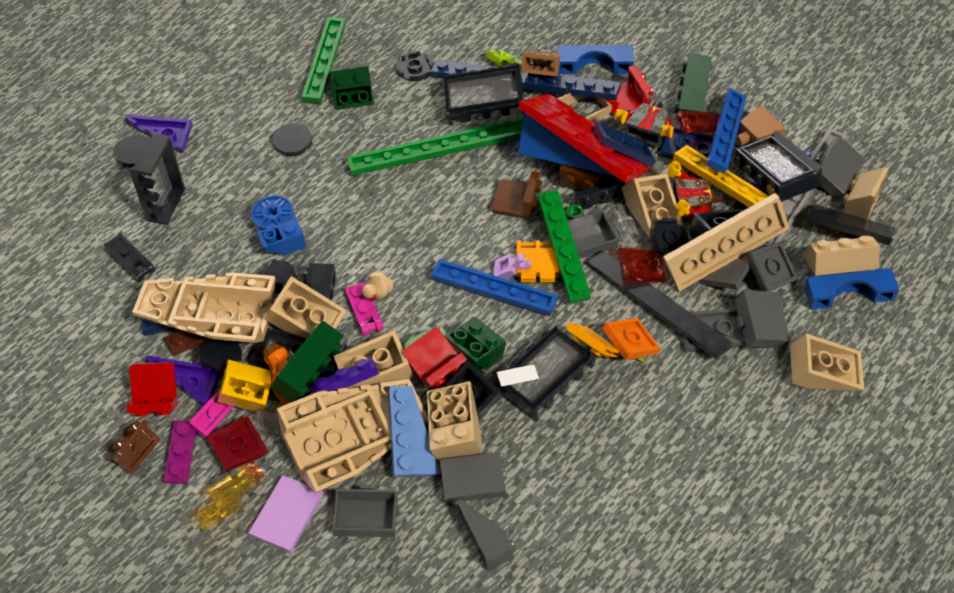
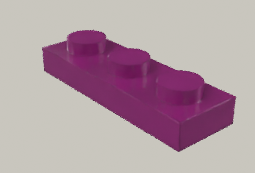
(180, 453)

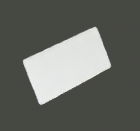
(517, 375)

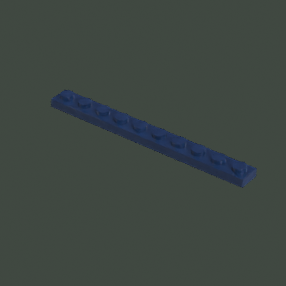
(556, 84)

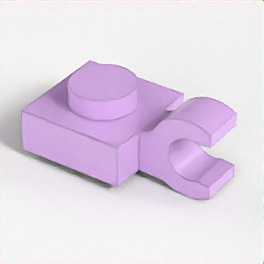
(507, 265)

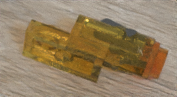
(226, 493)

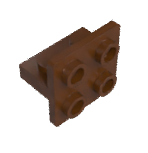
(133, 446)

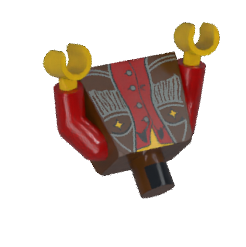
(691, 193)

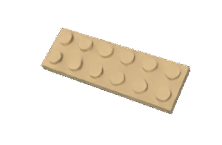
(726, 242)

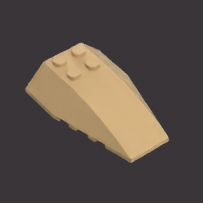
(210, 306)
(339, 431)

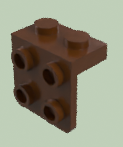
(579, 178)
(517, 197)

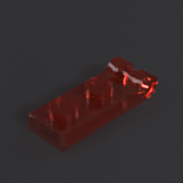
(697, 121)

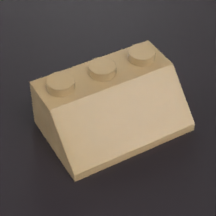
(842, 255)

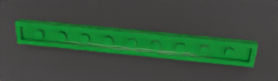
(435, 146)

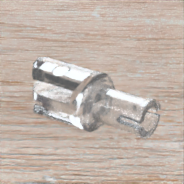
(624, 223)

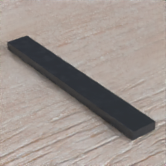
(662, 306)

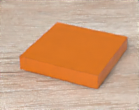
(631, 338)

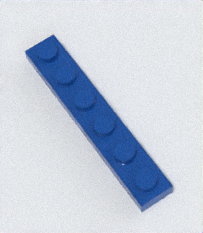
(726, 131)
(494, 287)

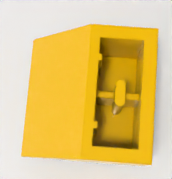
(245, 386)

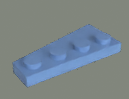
(409, 436)

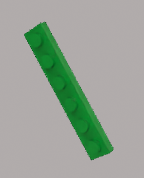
(323, 60)
(564, 247)

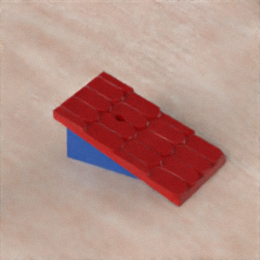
(563, 136)

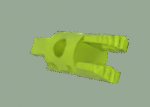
(502, 58)

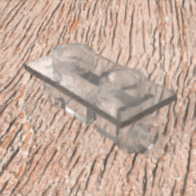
(268, 422)

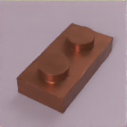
(184, 341)

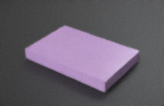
(286, 514)

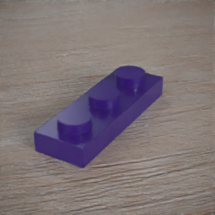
(346, 377)

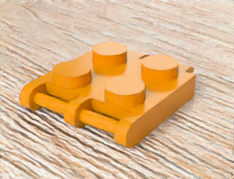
(542, 262)
(598, 344)

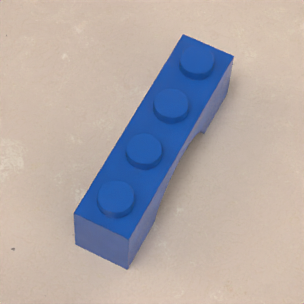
(615, 57)
(876, 284)

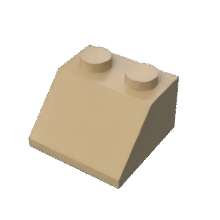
(865, 193)

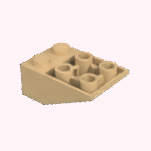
(453, 422)

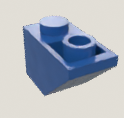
(283, 238)

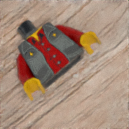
(647, 123)

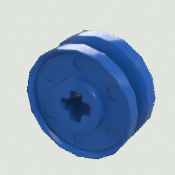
(272, 212)

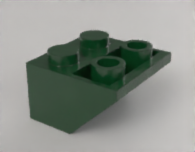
(352, 87)
(478, 343)

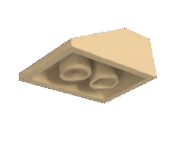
(651, 200)
(302, 309)
(386, 355)
(825, 365)

